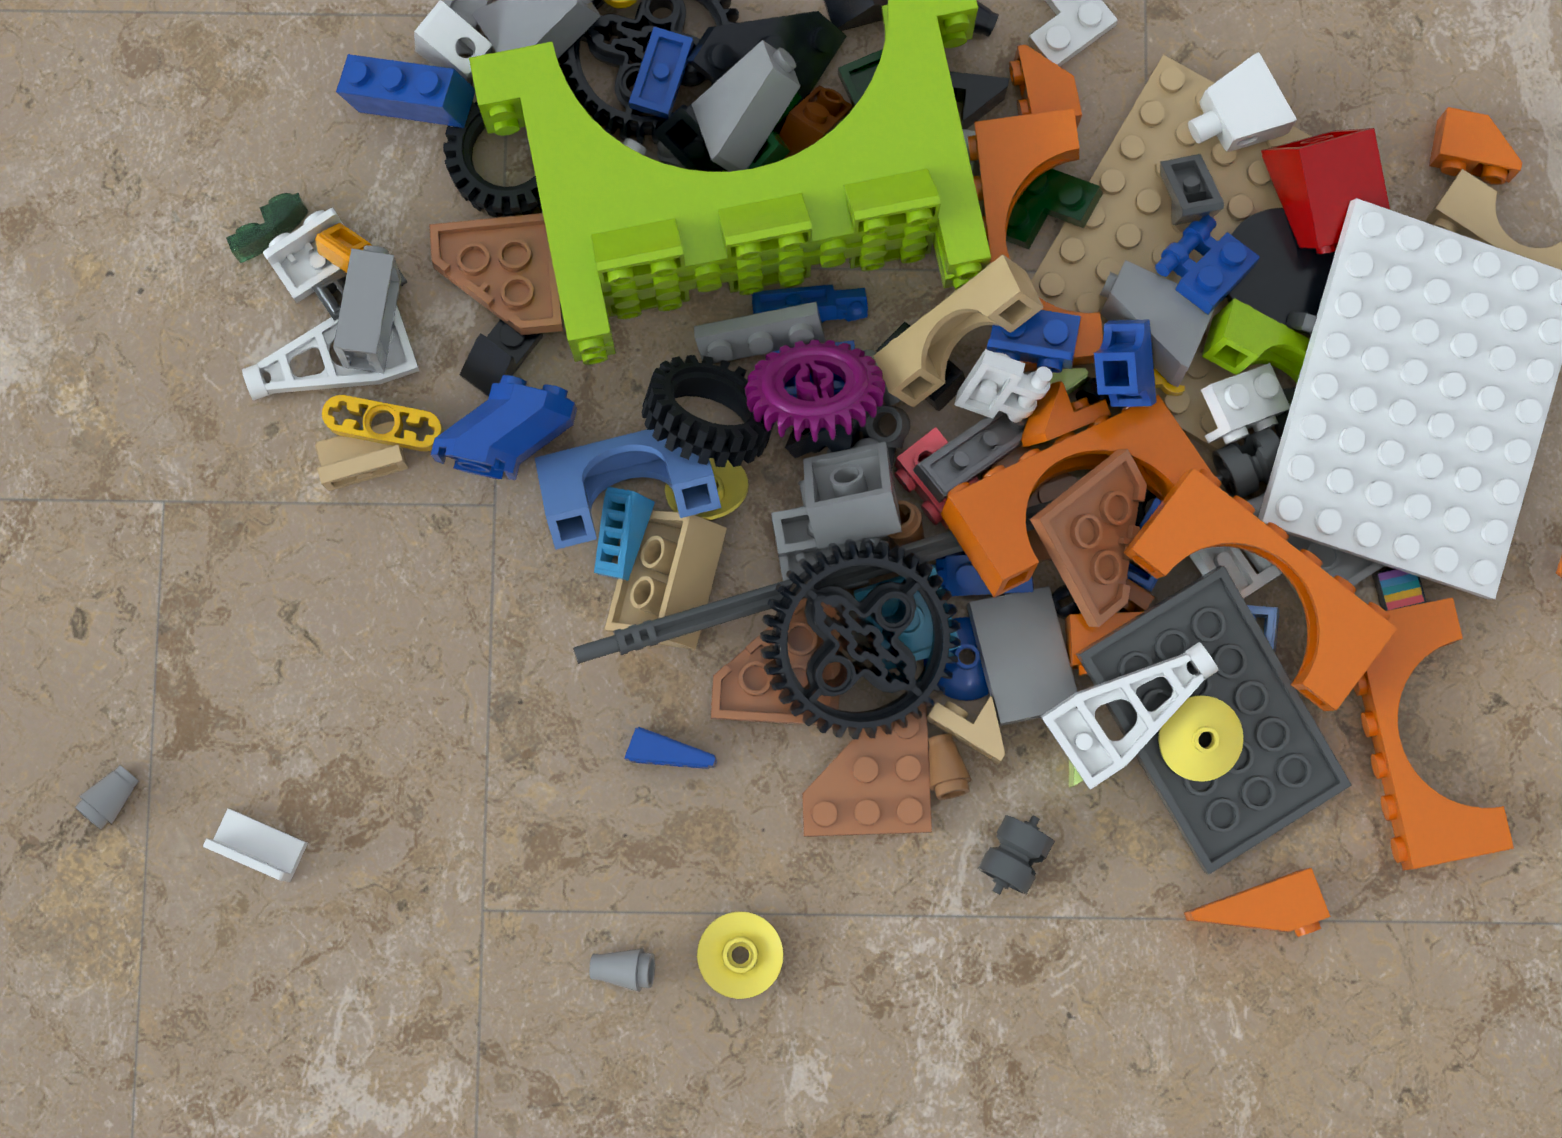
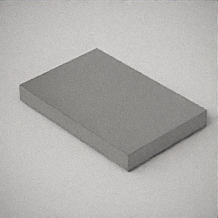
(1022, 654)

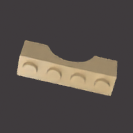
(1471, 211)
(918, 357)

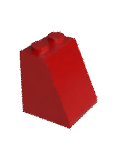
(1320, 179)

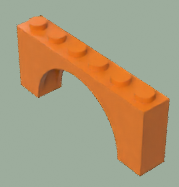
(1010, 158)
(991, 513)
(1341, 628)
(1424, 823)

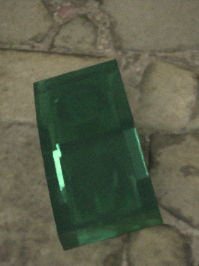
(280, 217)

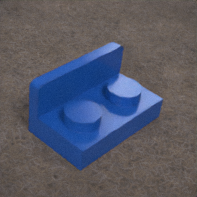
(1043, 339)

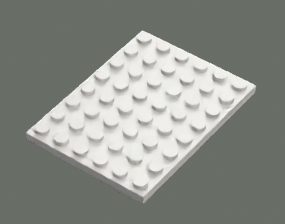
(1419, 401)

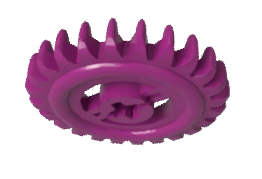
(815, 402)

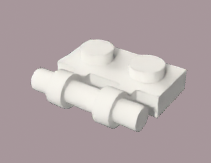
(992, 383)

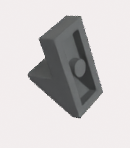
(1190, 189)

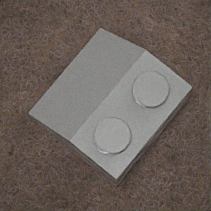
(851, 495)

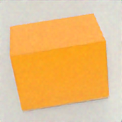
(336, 244)

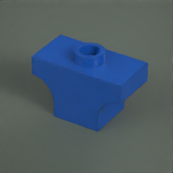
(1126, 364)

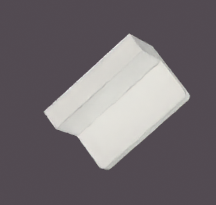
(257, 846)

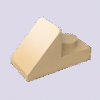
(981, 736)

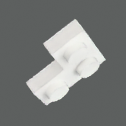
(1073, 28)

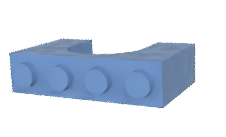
(577, 475)

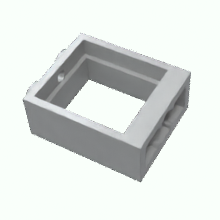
(367, 309)

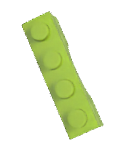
(1247, 337)

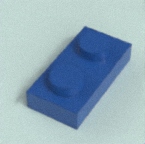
(661, 72)

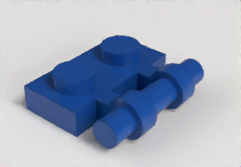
(1218, 270)

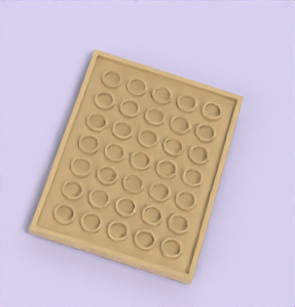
(1136, 219)

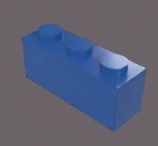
(406, 90)

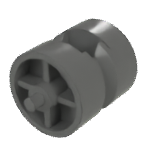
(1246, 465)
(1013, 860)

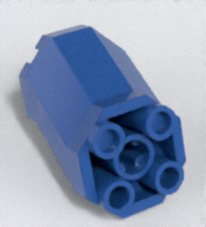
(506, 428)

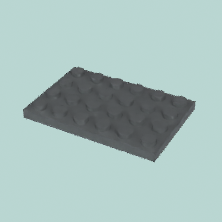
(1284, 755)

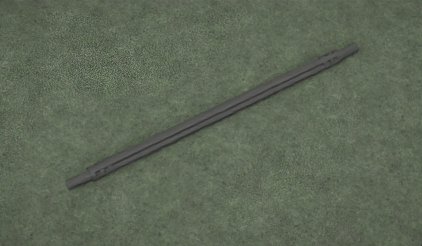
(755, 601)

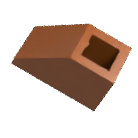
(813, 119)

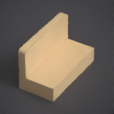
(353, 460)

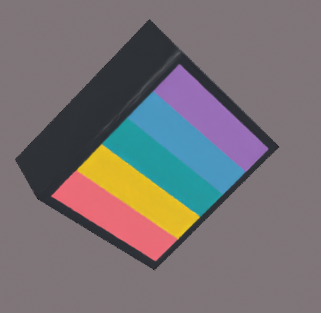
(1398, 589)

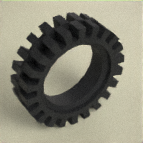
(471, 185)
(693, 433)

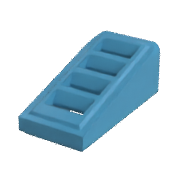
(624, 519)

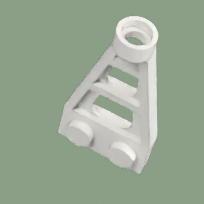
(399, 363)
(1084, 740)

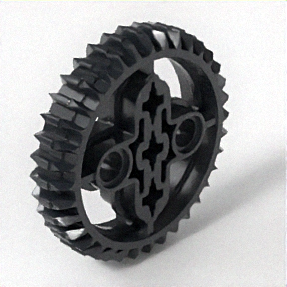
(630, 46)
(917, 691)

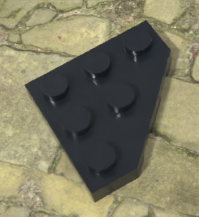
(805, 36)

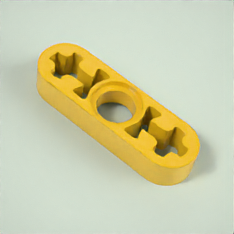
(355, 405)

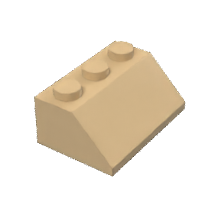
(669, 573)

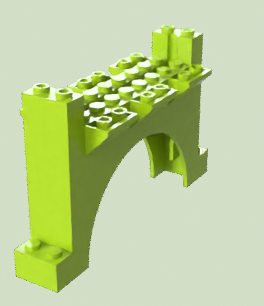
(647, 232)

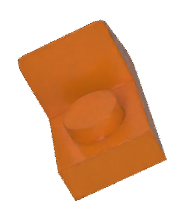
(1059, 416)

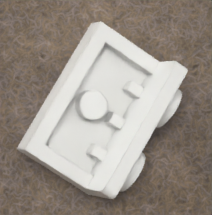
(296, 255)
(1245, 402)

